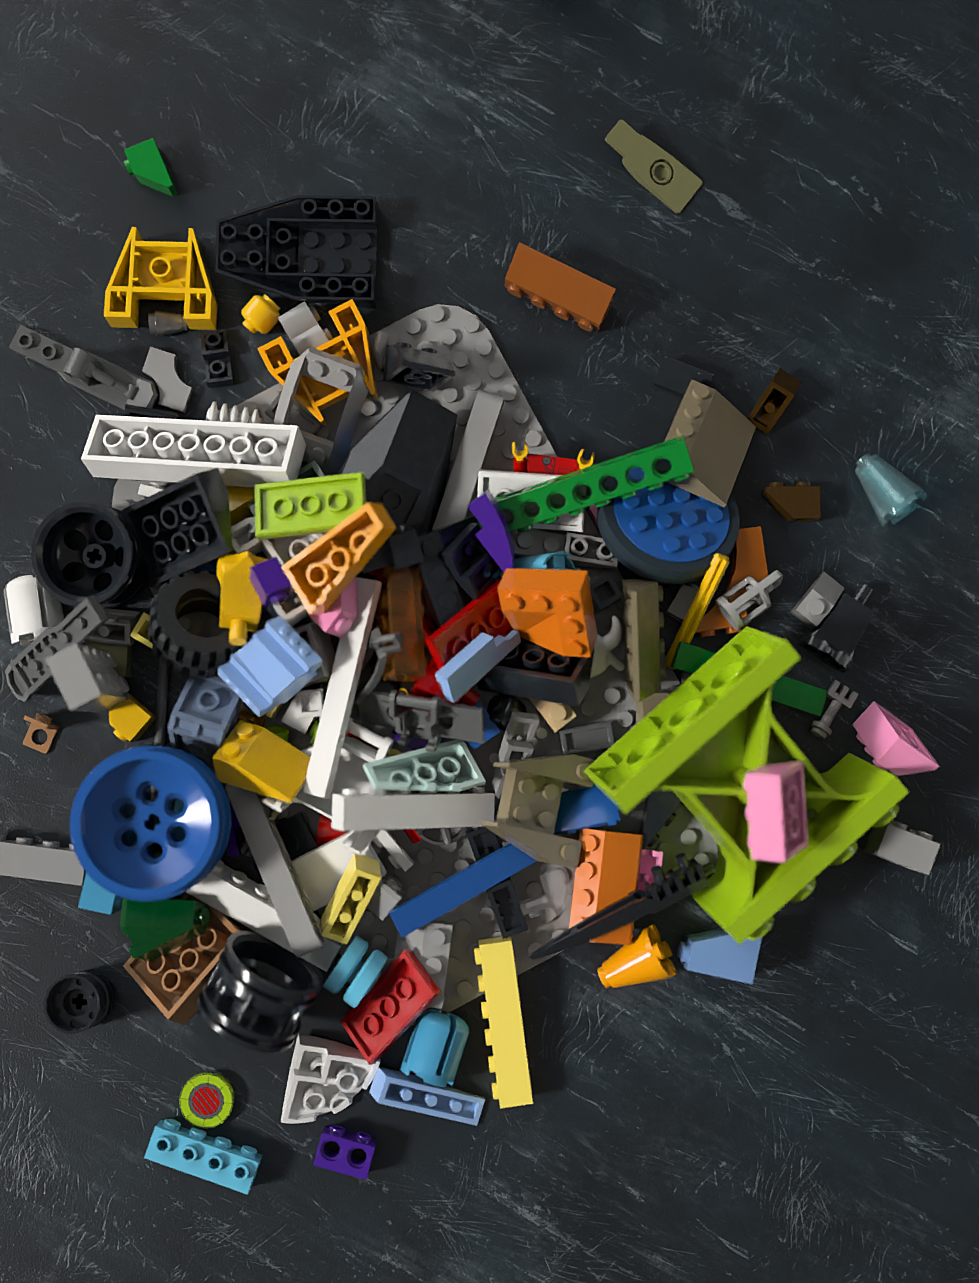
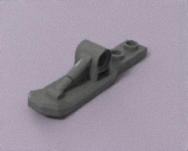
(86, 370)
(30, 670)

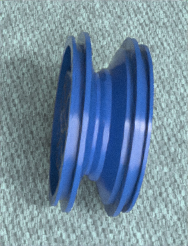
(101, 825)

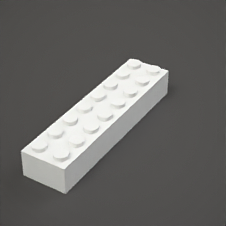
(180, 448)

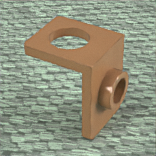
(40, 722)

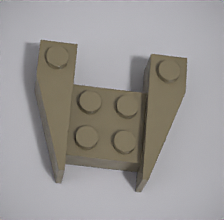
(532, 803)

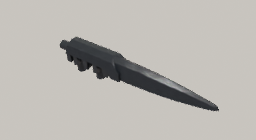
(638, 904)

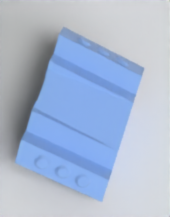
(270, 667)

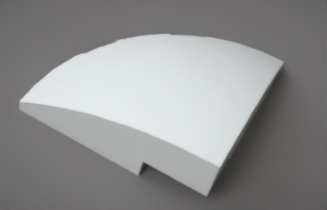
(323, 1078)

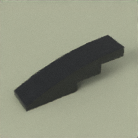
(502, 895)

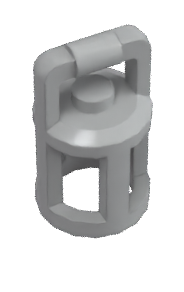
(756, 593)

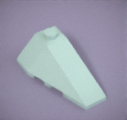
(444, 770)

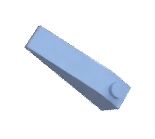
(413, 1094)

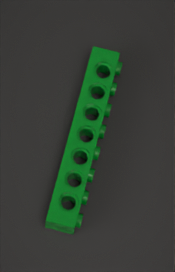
(673, 450)

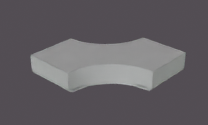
(162, 368)

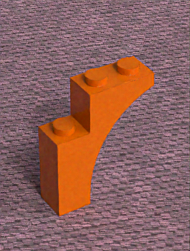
(747, 560)

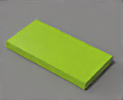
(307, 504)

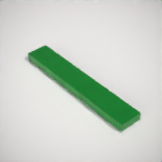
(784, 691)

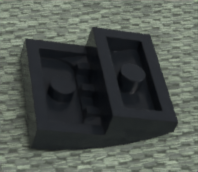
(471, 562)

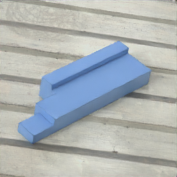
(474, 663)

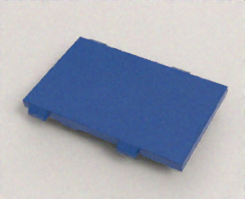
(585, 810)

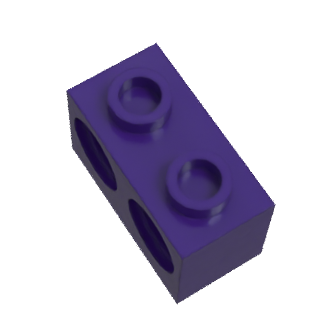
(344, 1160)

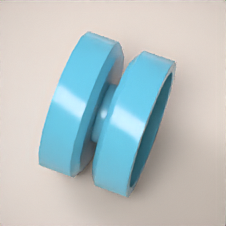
(357, 972)

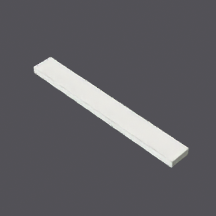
(341, 694)

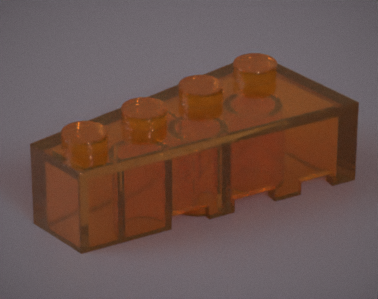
(401, 612)

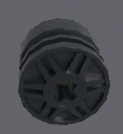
(67, 1011)

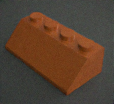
(559, 288)

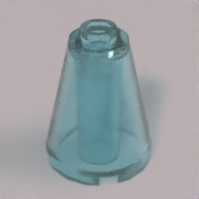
(887, 489)

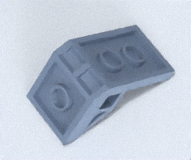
(204, 717)

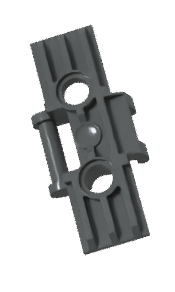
(422, 718)

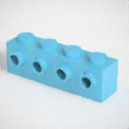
(203, 1155)

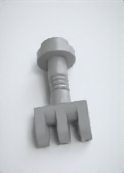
(821, 729)

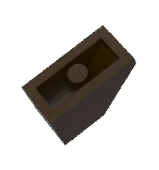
(774, 401)

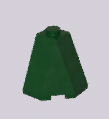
(161, 925)

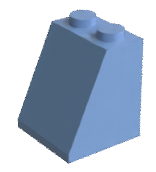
(720, 955)

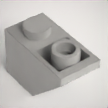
(385, 896)

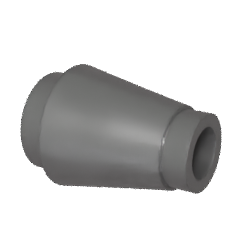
(166, 323)

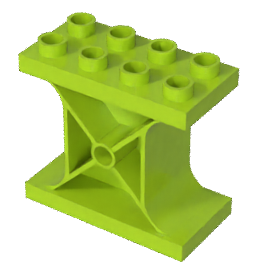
(703, 747)

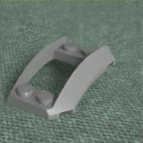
(337, 373)

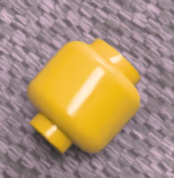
(260, 314)

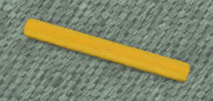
(699, 605)

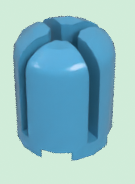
(436, 1047)

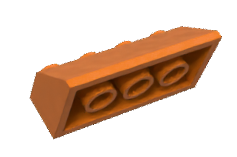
(604, 875)

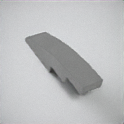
(514, 746)

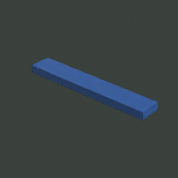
(459, 888)

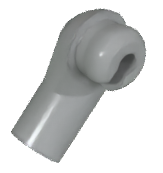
(379, 349)

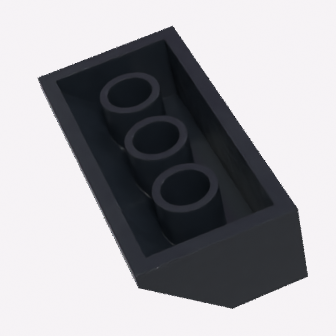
(540, 675)

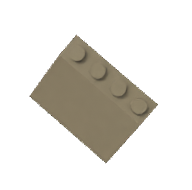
(716, 441)
(642, 637)

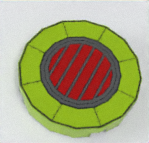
(206, 1100)

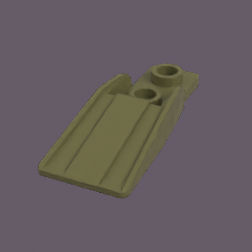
(654, 167)

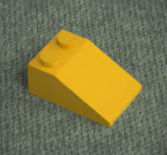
(261, 762)

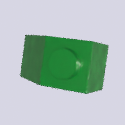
(148, 166)

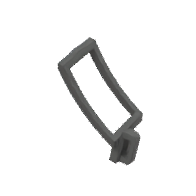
(376, 642)

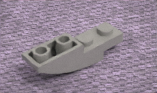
(584, 549)

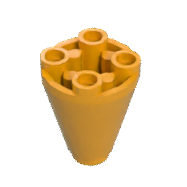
(638, 963)

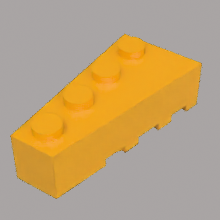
(337, 557)

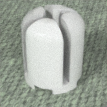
(30, 609)

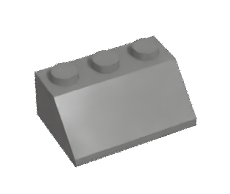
(432, 949)

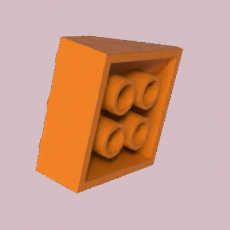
(550, 609)

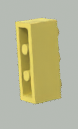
(350, 898)

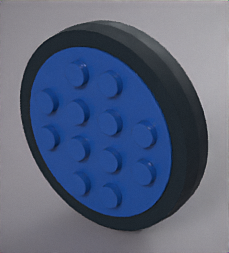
(667, 531)

